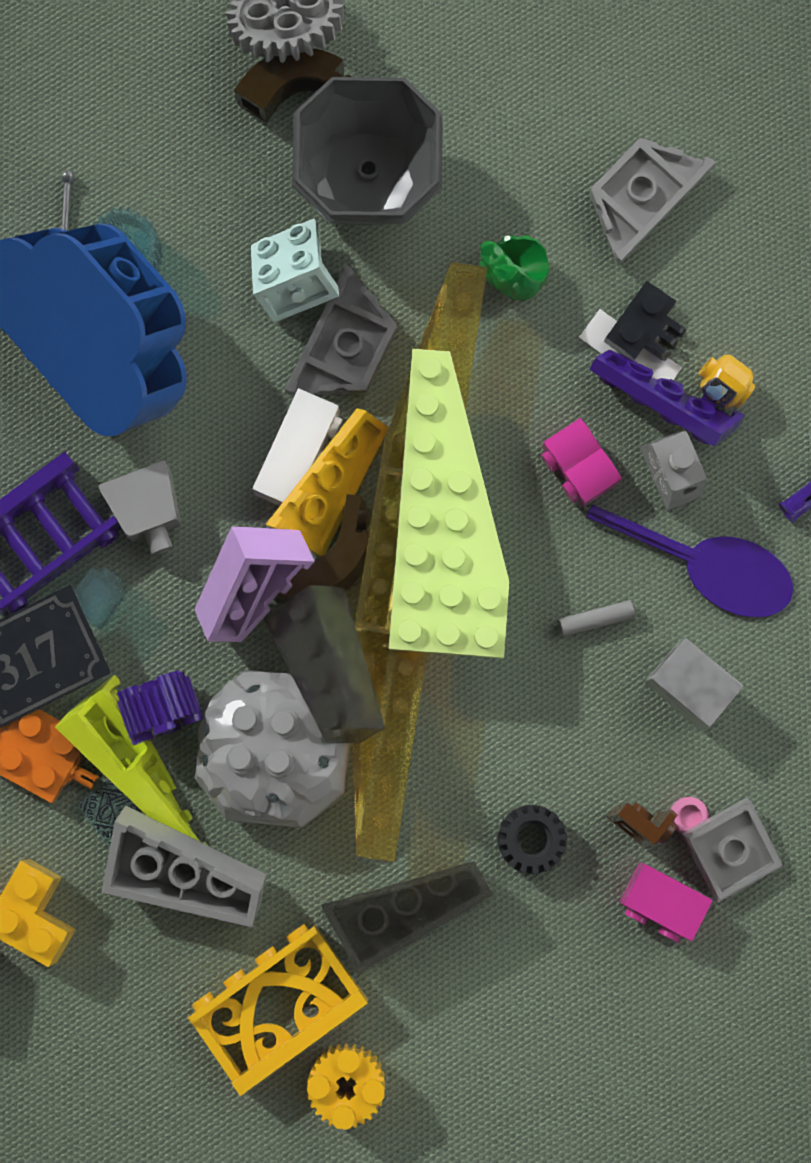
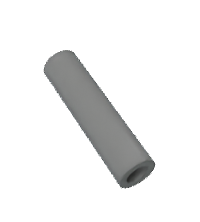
(596, 618)

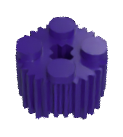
(159, 707)

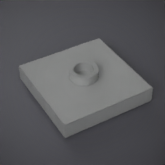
(732, 850)

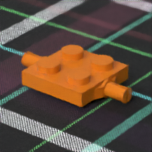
(40, 756)

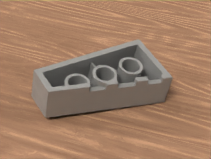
(178, 872)

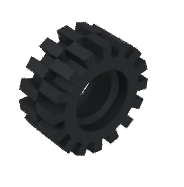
(554, 845)

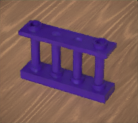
(30, 498)

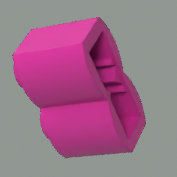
(581, 463)

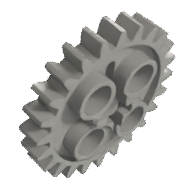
(283, 26)

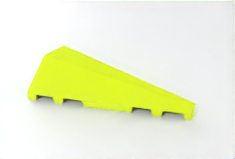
(136, 770)

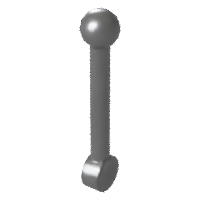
(68, 178)

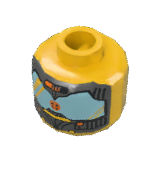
(726, 381)

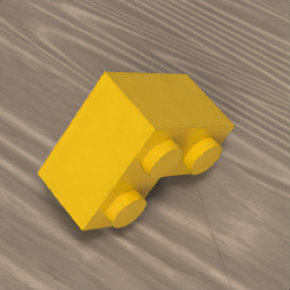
(23, 916)

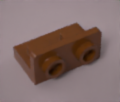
(638, 825)

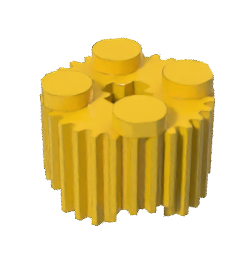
(341, 1107)

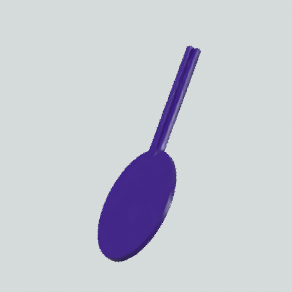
(723, 569)

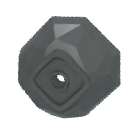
(364, 125)

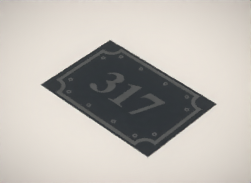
(46, 654)

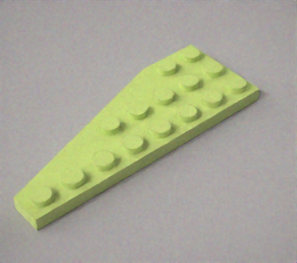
(448, 552)

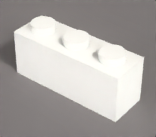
(297, 445)

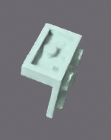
(290, 272)

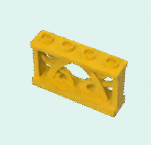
(260, 1059)

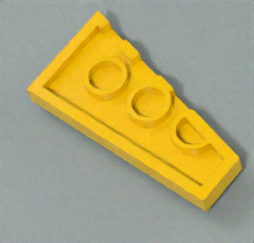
(320, 496)

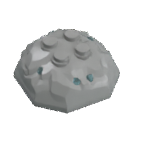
(266, 755)

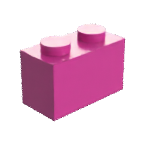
(664, 901)

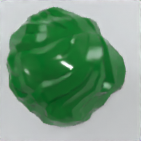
(515, 266)

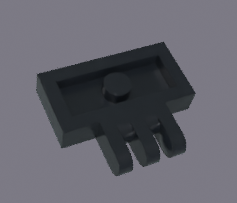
(646, 325)

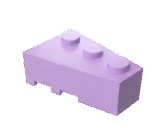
(247, 577)

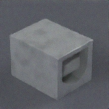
(693, 684)

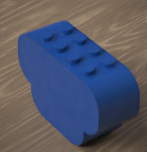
(95, 323)

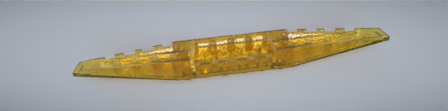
(397, 676)

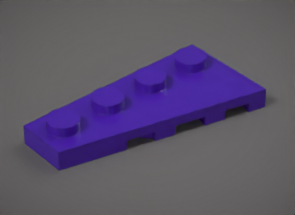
(667, 397)

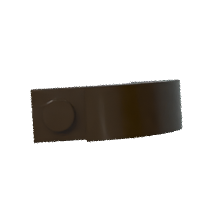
(272, 82)
(345, 560)

